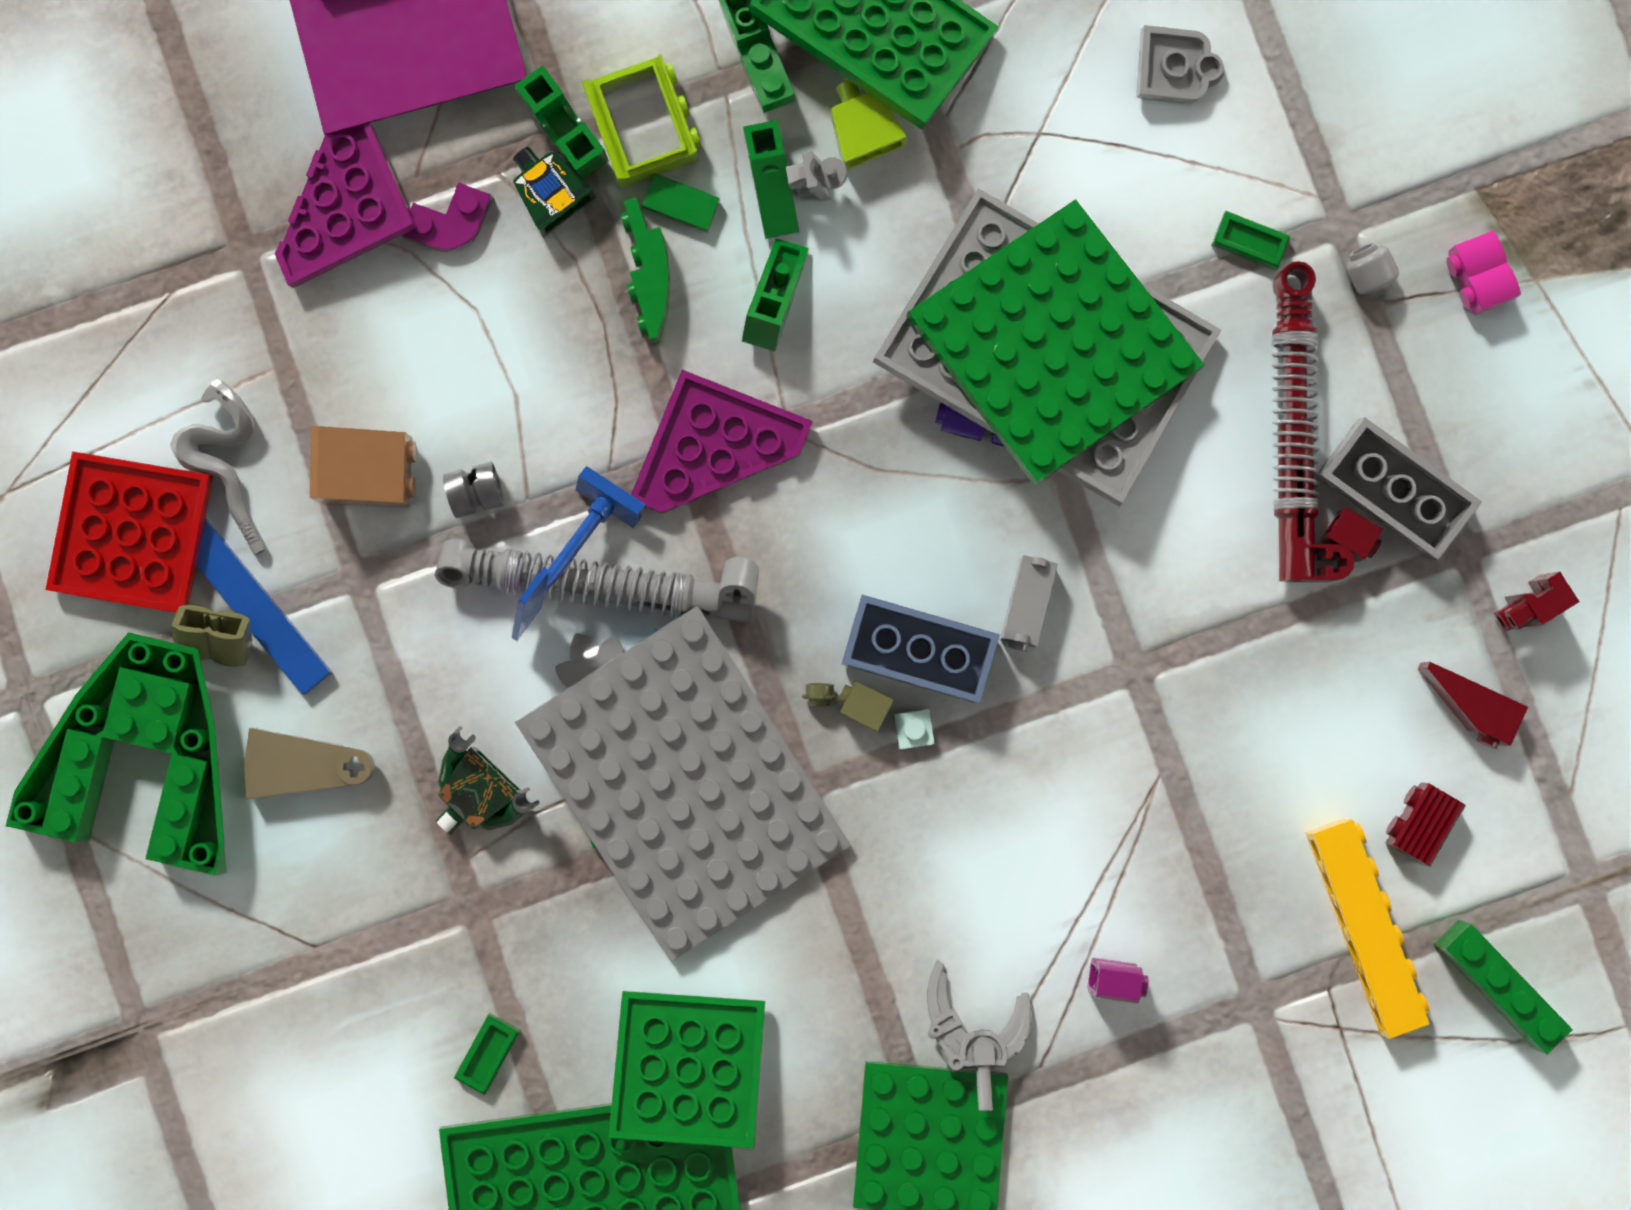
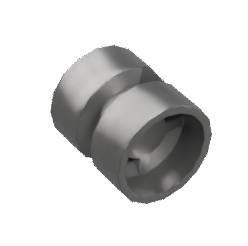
(473, 489)

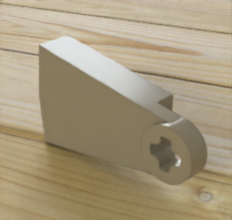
(295, 764)

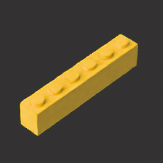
(1368, 927)

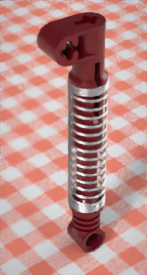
(1296, 495)

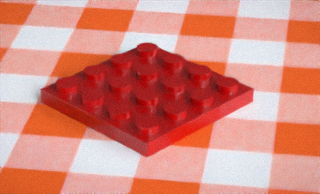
(129, 532)

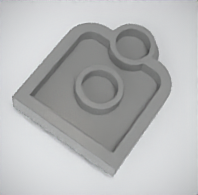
(1176, 65)

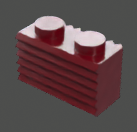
(1424, 823)

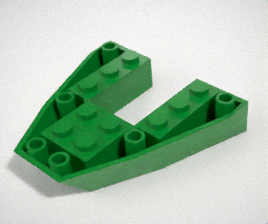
(146, 697)

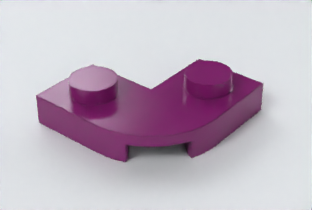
(455, 227)

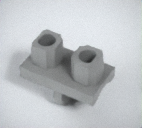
(816, 175)

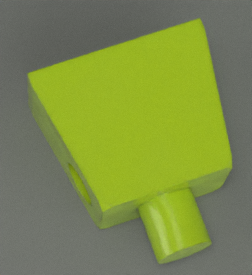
(864, 127)

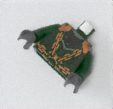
(477, 789)

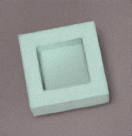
(914, 729)

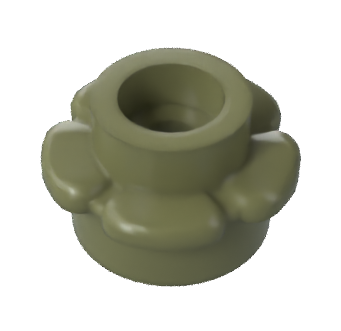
(819, 694)

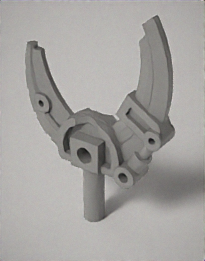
(979, 1048)

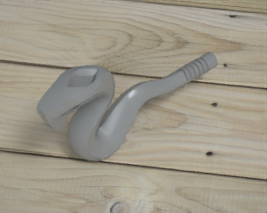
(185, 448)

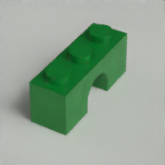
(561, 123)

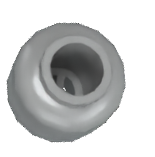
(1372, 270)

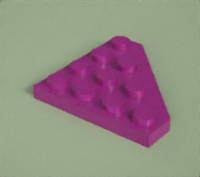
(344, 207)
(712, 441)

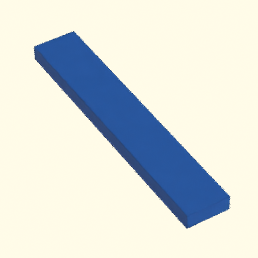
(266, 618)

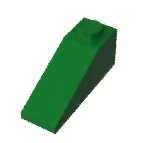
(774, 295)

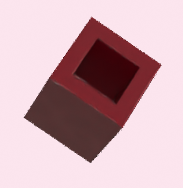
(1353, 533)

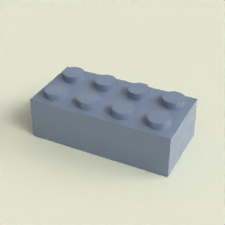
(920, 649)

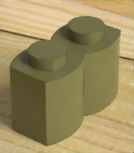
(218, 636)

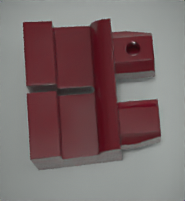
(1549, 599)

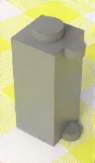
(1028, 602)

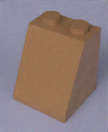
(361, 467)

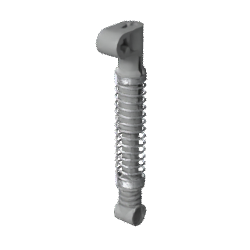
(677, 594)

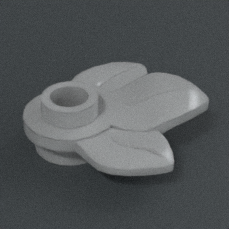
(587, 657)

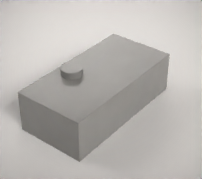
(1398, 488)

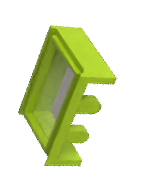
(642, 121)

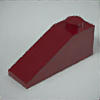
(1476, 707)

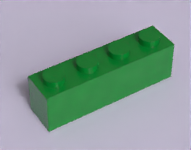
(1503, 987)

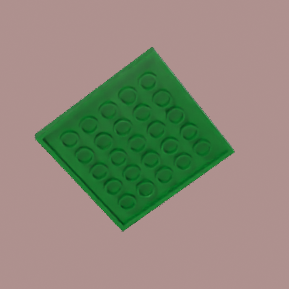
(1054, 341)

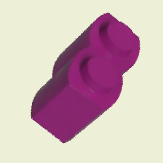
(1117, 980)

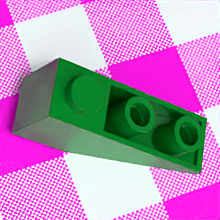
(770, 179)

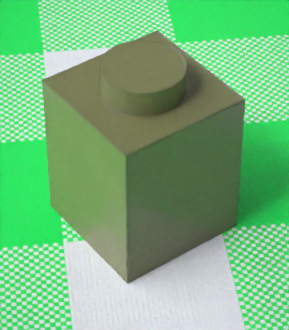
(864, 705)

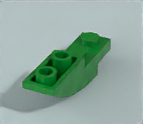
(758, 55)
(652, 282)

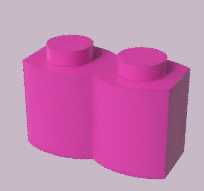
(1483, 273)

